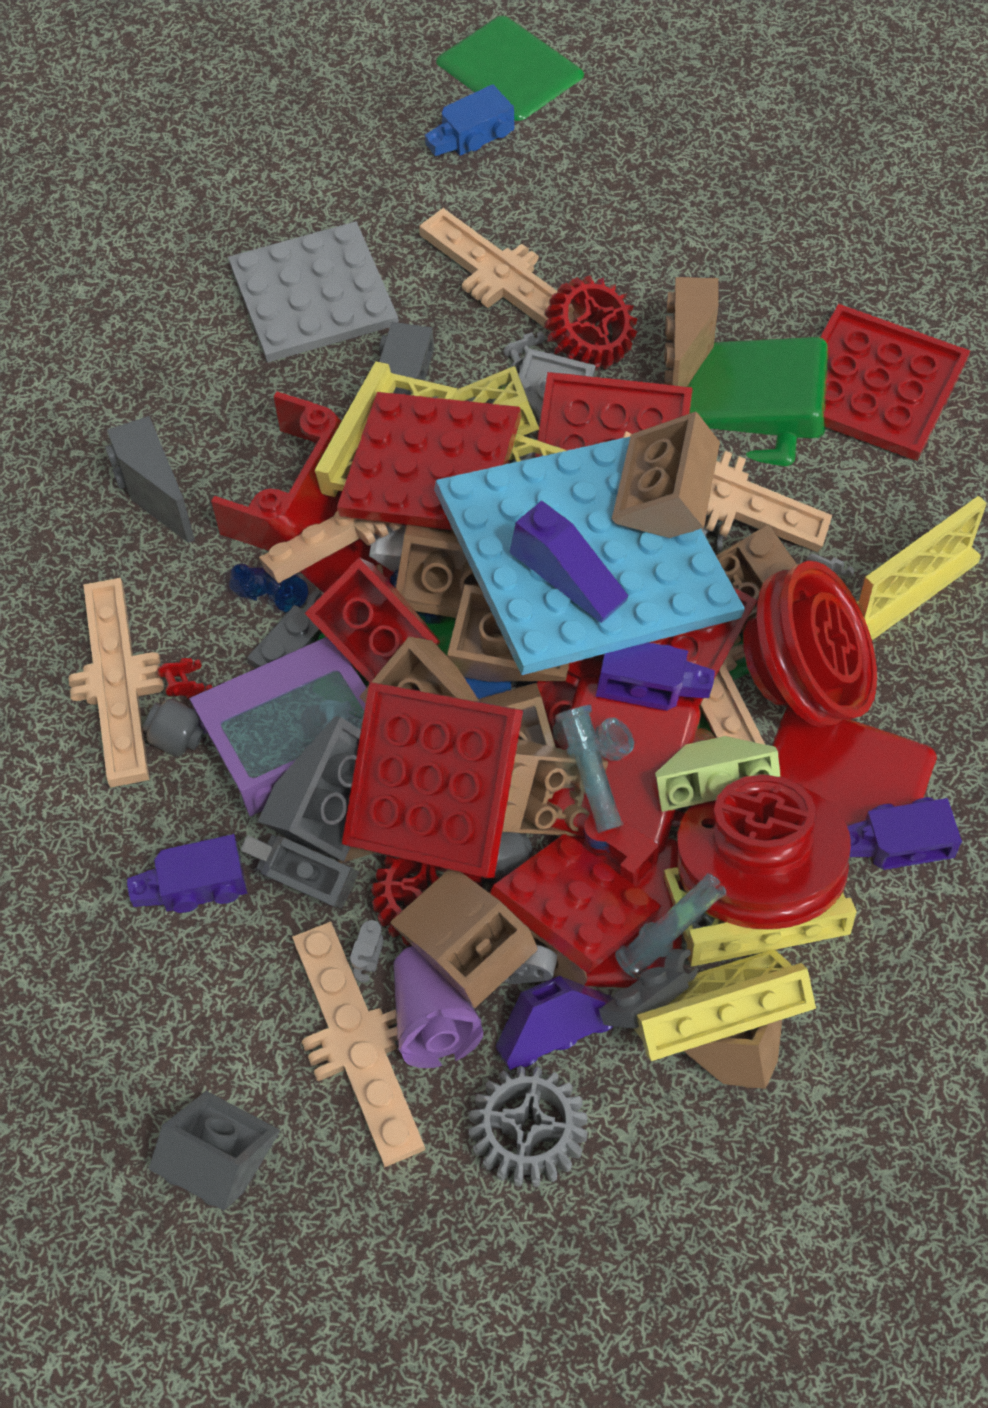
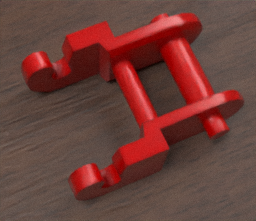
(186, 687)

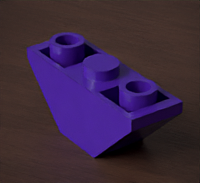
(549, 1020)

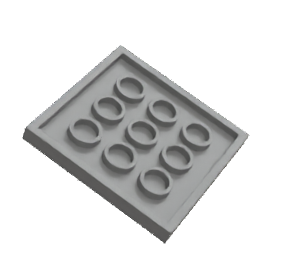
(312, 291)

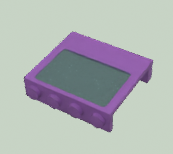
(275, 714)

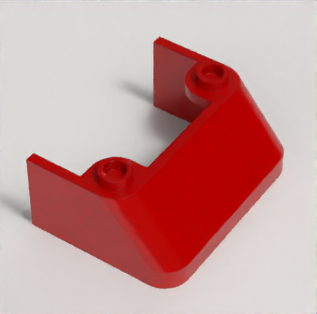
(280, 515)

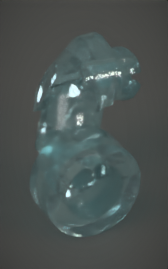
(615, 736)

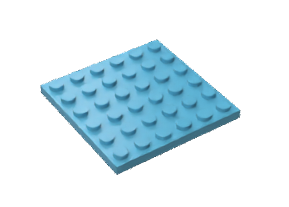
(669, 581)

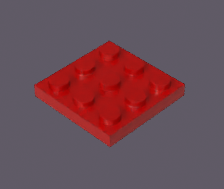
(575, 902)

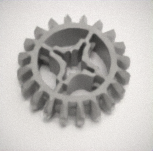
(543, 1131)

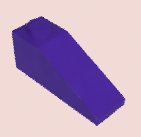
(566, 561)

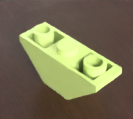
(708, 766)

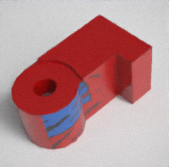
(624, 847)

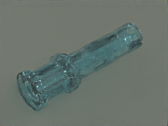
(585, 748)
(658, 937)

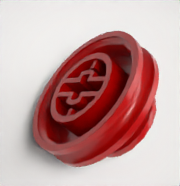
(811, 646)
(772, 850)

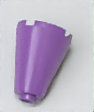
(431, 1014)

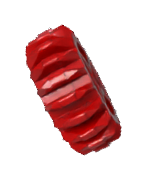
(595, 305)
(394, 886)

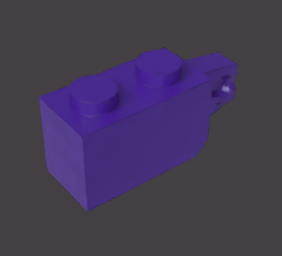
(652, 676)
(906, 834)
(191, 876)

